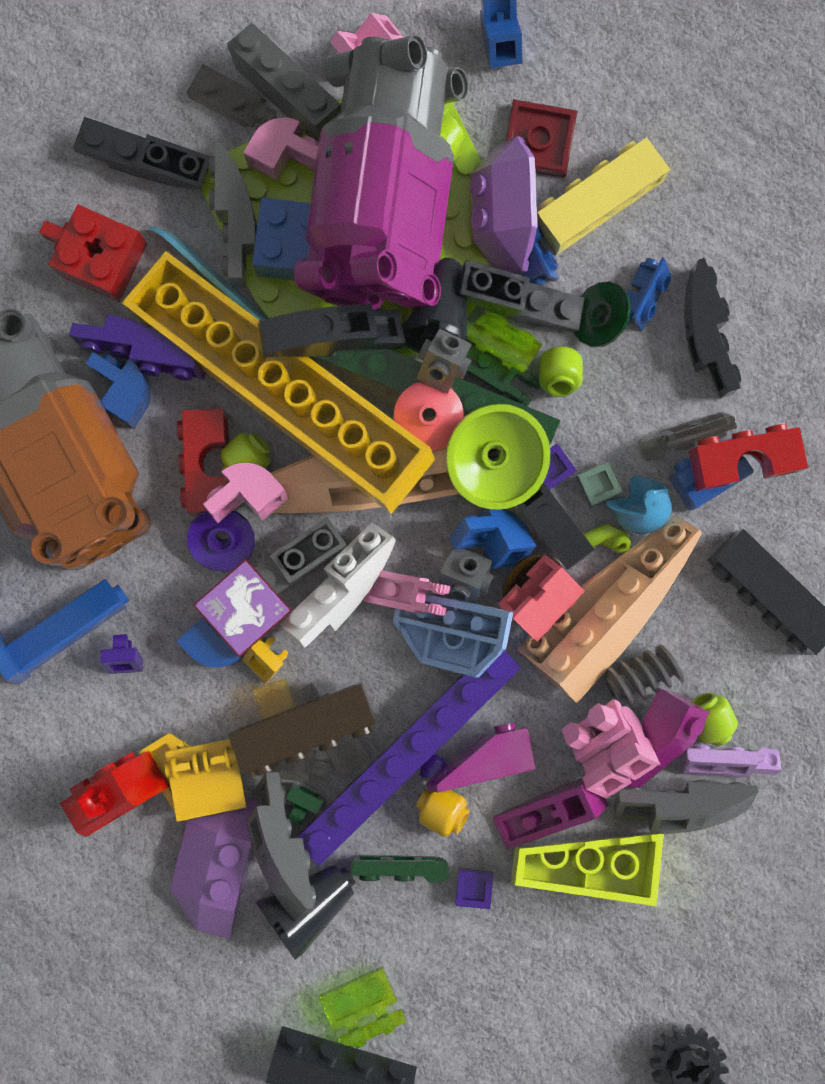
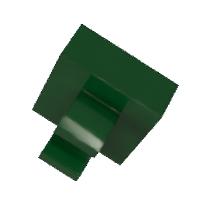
(304, 800)

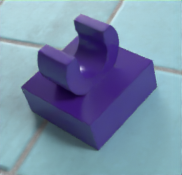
(122, 656)

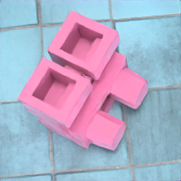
(610, 748)

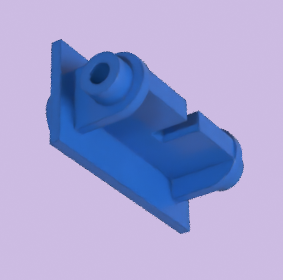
(541, 262)
(652, 280)

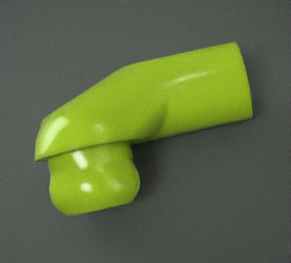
(610, 537)

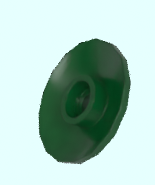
(600, 301)

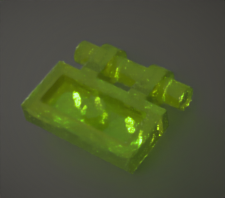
(506, 342)
(358, 999)

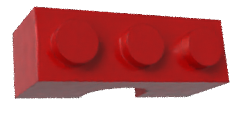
(200, 434)
(777, 451)

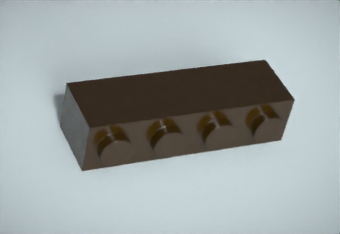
(303, 728)

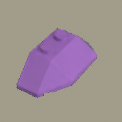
(505, 206)
(214, 869)

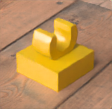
(263, 660)

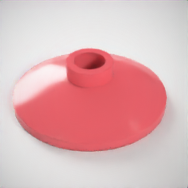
(423, 396)

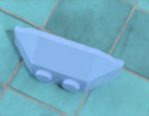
(460, 641)

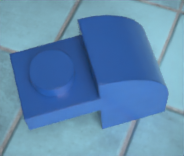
(501, 32)
(130, 389)
(498, 533)
(207, 646)

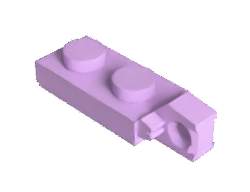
(729, 762)

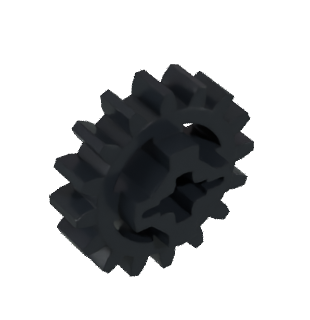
(702, 1060)

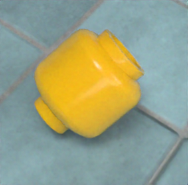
(443, 812)

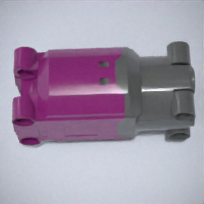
(382, 177)

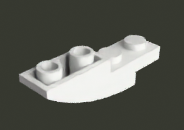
(348, 583)

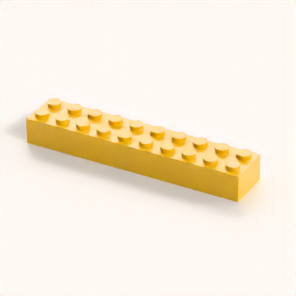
(287, 391)

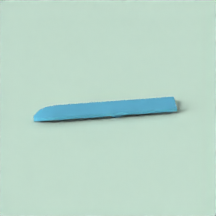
(211, 274)

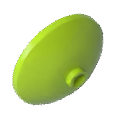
(520, 461)

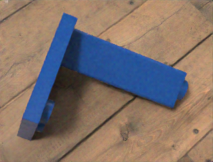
(60, 631)

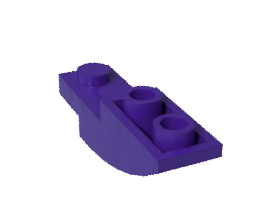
(139, 343)

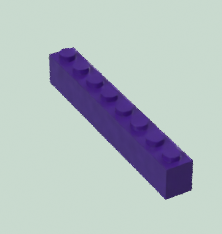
(403, 758)

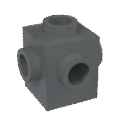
(443, 360)
(467, 575)

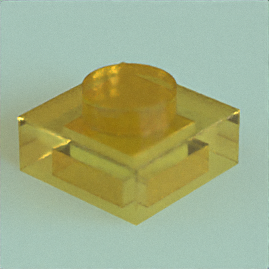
(274, 698)

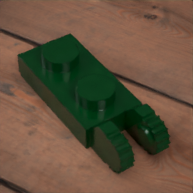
(491, 372)
(401, 867)

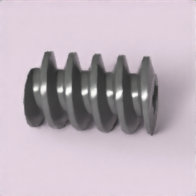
(643, 674)

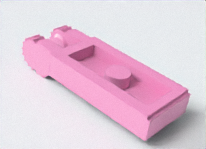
(405, 593)

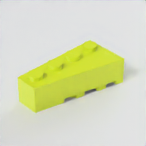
(599, 868)

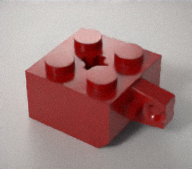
(78, 249)
(113, 792)

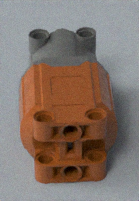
(60, 456)

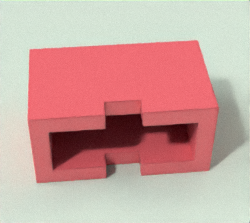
(542, 597)

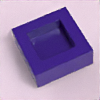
(559, 467)
(474, 888)

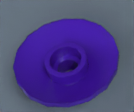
(216, 552)

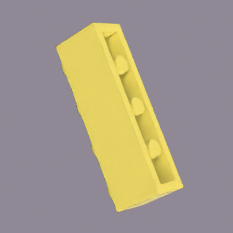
(601, 195)

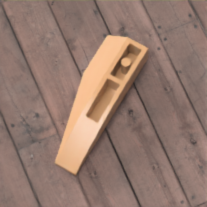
(319, 489)
(611, 610)

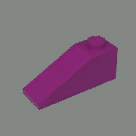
(671, 727)
(488, 758)
(549, 814)

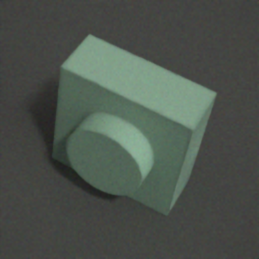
(599, 484)

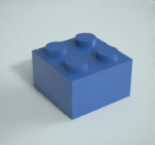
(280, 238)

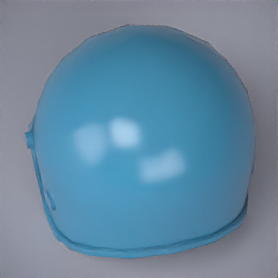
(645, 508)

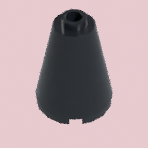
(447, 314)
(332, 893)

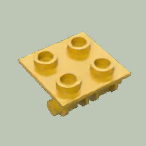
(204, 780)

